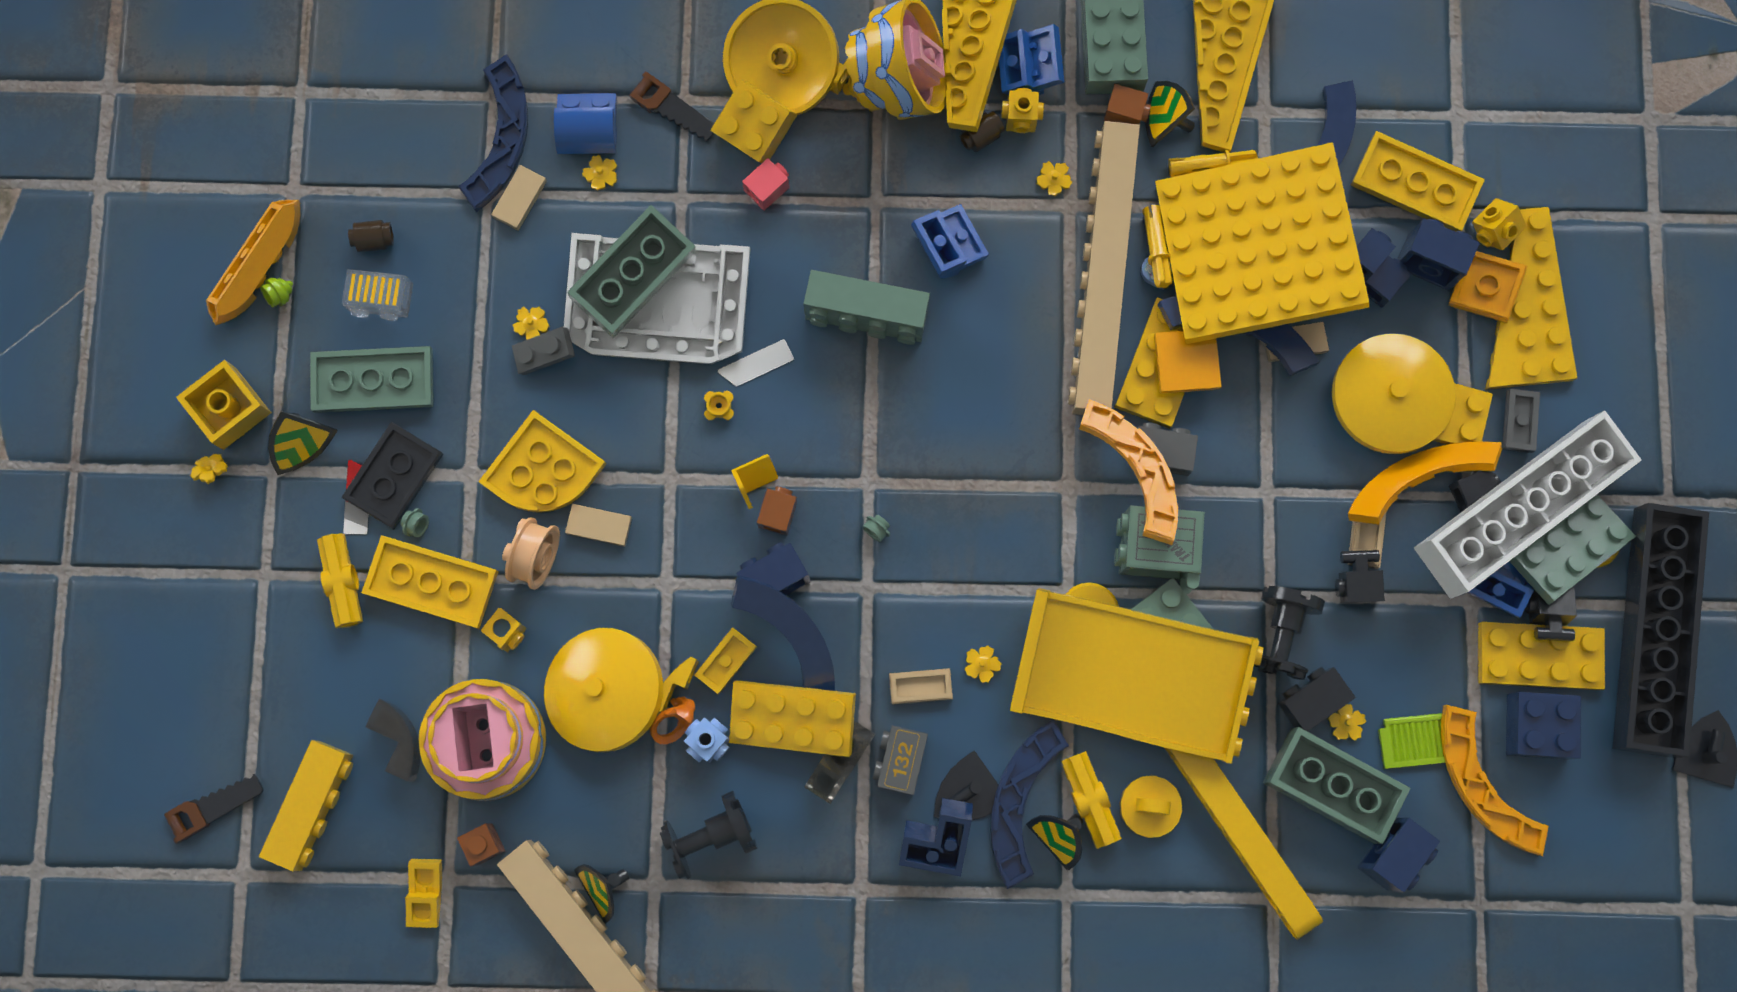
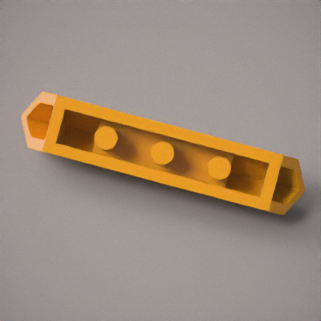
(248, 269)

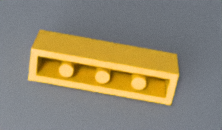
(306, 806)

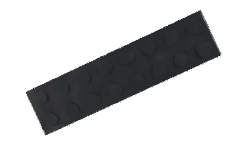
(1661, 631)

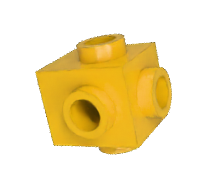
(1022, 110)
(1499, 224)

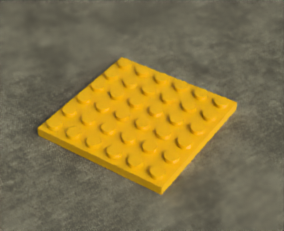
(1261, 244)

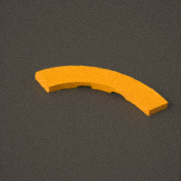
(1145, 461)
(1411, 471)
(1476, 790)

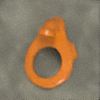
(683, 711)

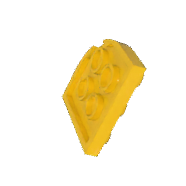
(541, 468)

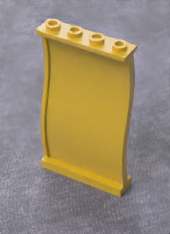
(1136, 675)

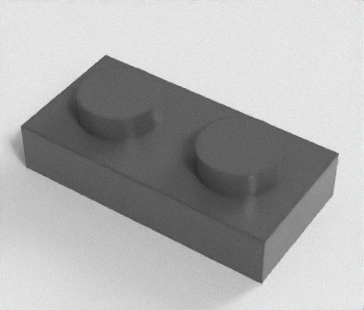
(543, 350)
(1521, 420)

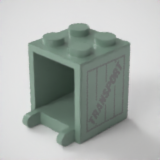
(1155, 559)

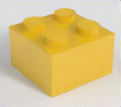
(753, 122)
(223, 405)

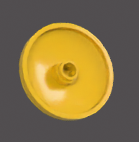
(783, 52)
(1393, 393)
(603, 690)

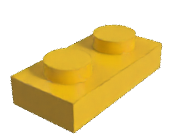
(725, 660)

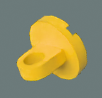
(1150, 806)

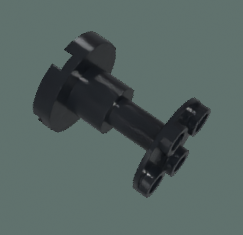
(1287, 620)
(719, 830)

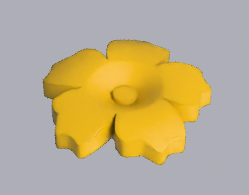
(600, 172)
(1054, 178)
(531, 322)
(208, 468)
(982, 663)
(1346, 723)

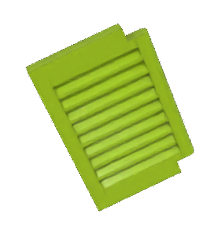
(1411, 741)

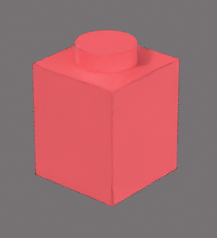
(766, 183)

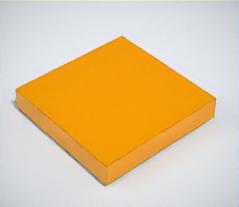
(1489, 287)
(1184, 365)

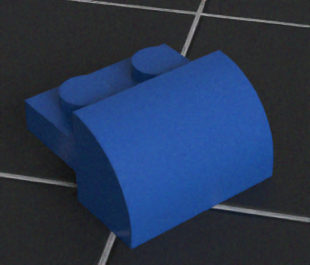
(1031, 60)
(585, 123)
(949, 240)
(1505, 590)

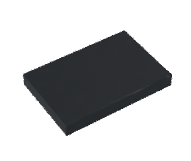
(392, 475)

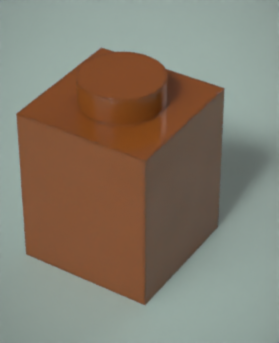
(1127, 106)
(777, 510)
(481, 844)

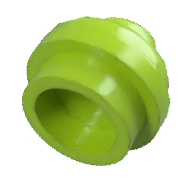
(276, 291)

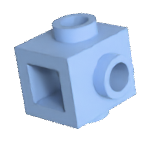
(717, 746)

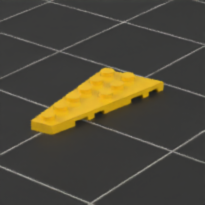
(972, 48)
(1226, 55)
(1537, 338)

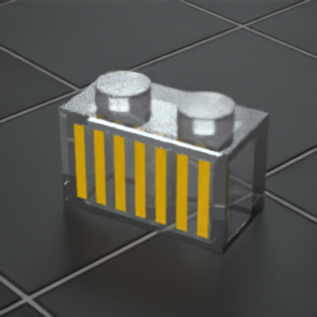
(377, 294)

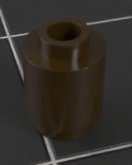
(988, 132)
(371, 235)

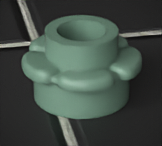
(414, 523)
(876, 527)

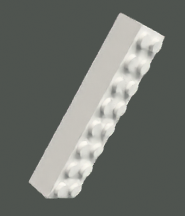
(1527, 505)

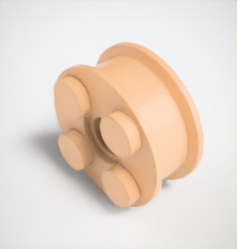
(531, 552)

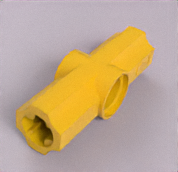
(339, 580)
(1091, 800)

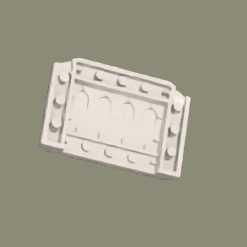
(688, 320)

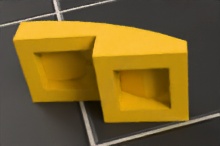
(681, 677)
(424, 893)

